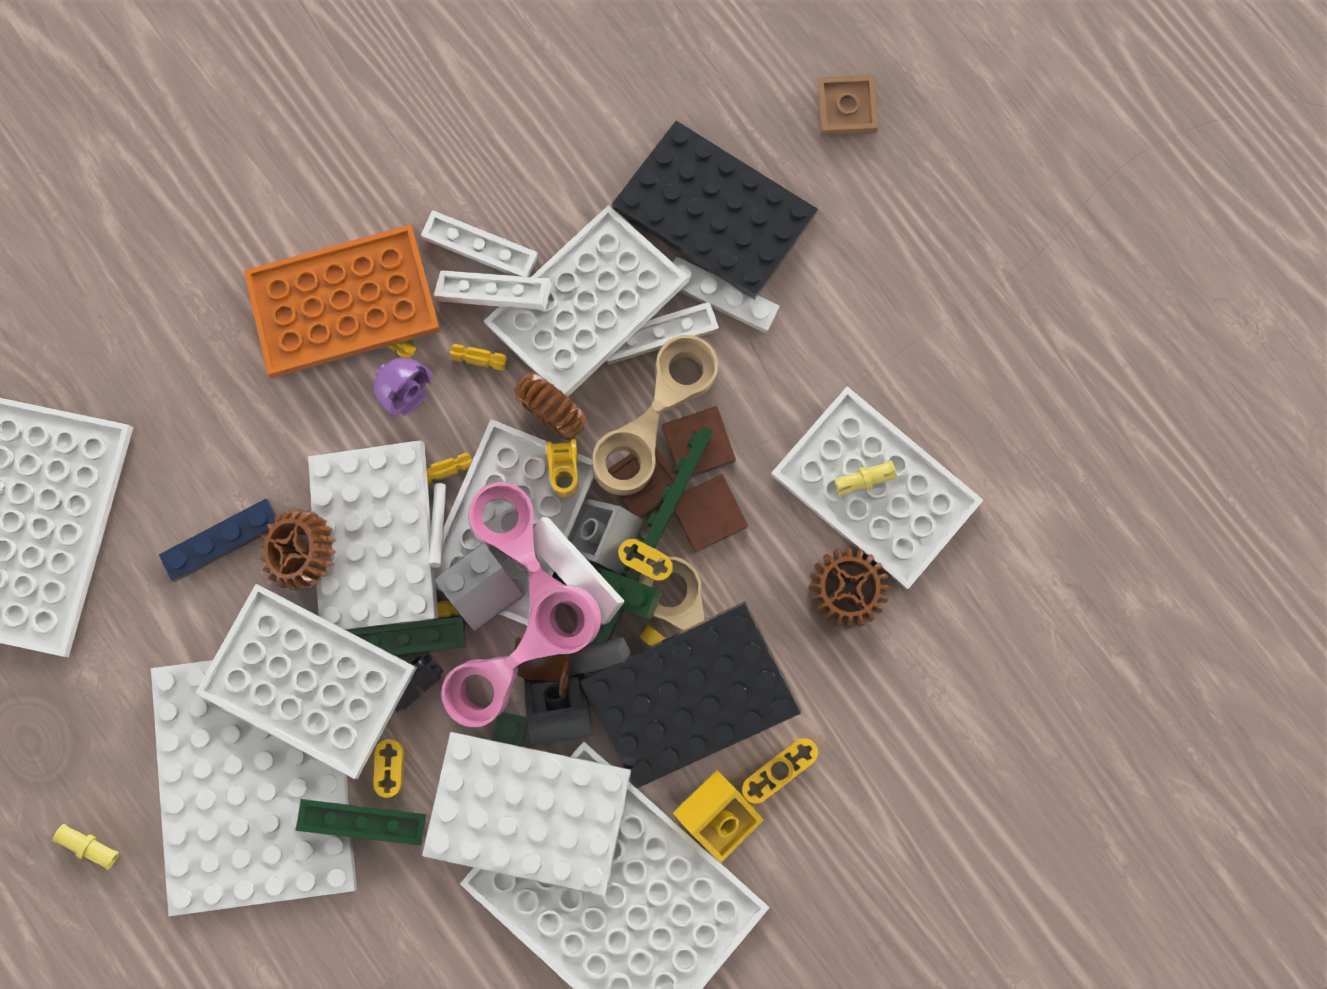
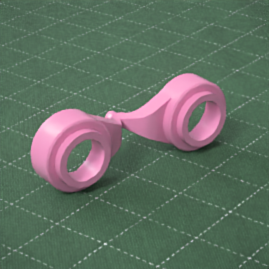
(517, 542)
(540, 640)

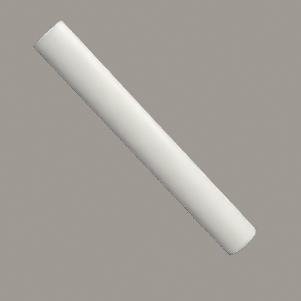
(437, 525)

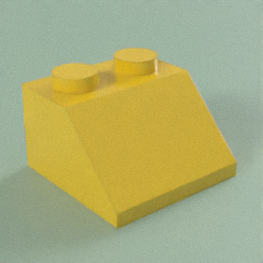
(718, 816)

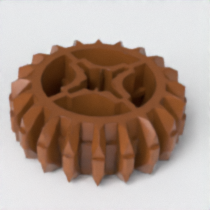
(550, 406)
(298, 549)
(856, 599)

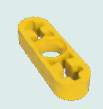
(802, 763)

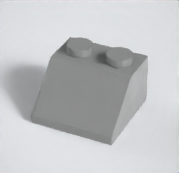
(601, 531)
(478, 587)

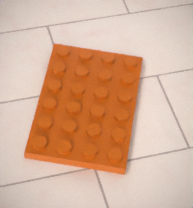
(341, 301)

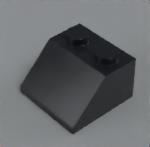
(557, 717)

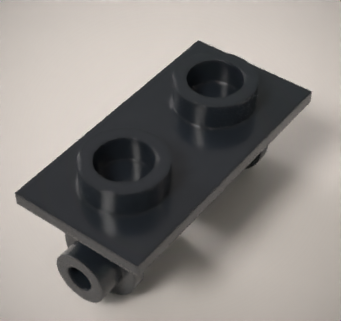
(424, 676)

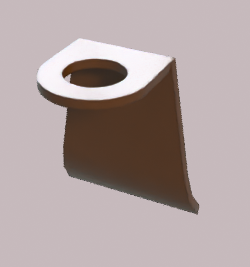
(547, 668)

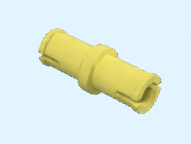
(865, 478)
(85, 846)

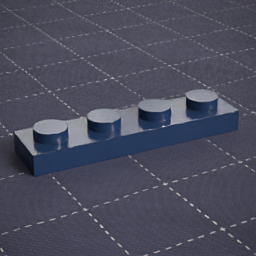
(218, 540)

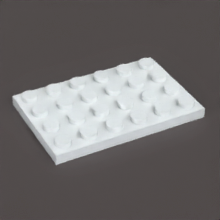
(599, 297)
(520, 460)
(896, 520)
(382, 531)
(306, 681)
(527, 813)

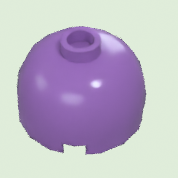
(401, 385)

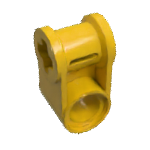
(563, 462)

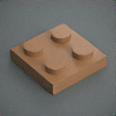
(847, 105)

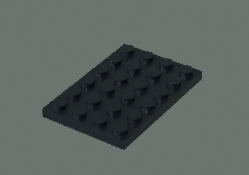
(714, 209)
(691, 695)

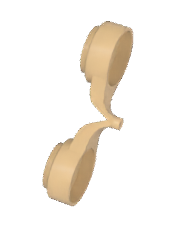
(640, 434)
(691, 609)

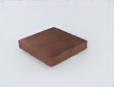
(719, 450)
(649, 497)
(709, 513)

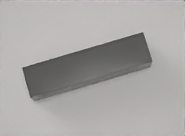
(599, 656)

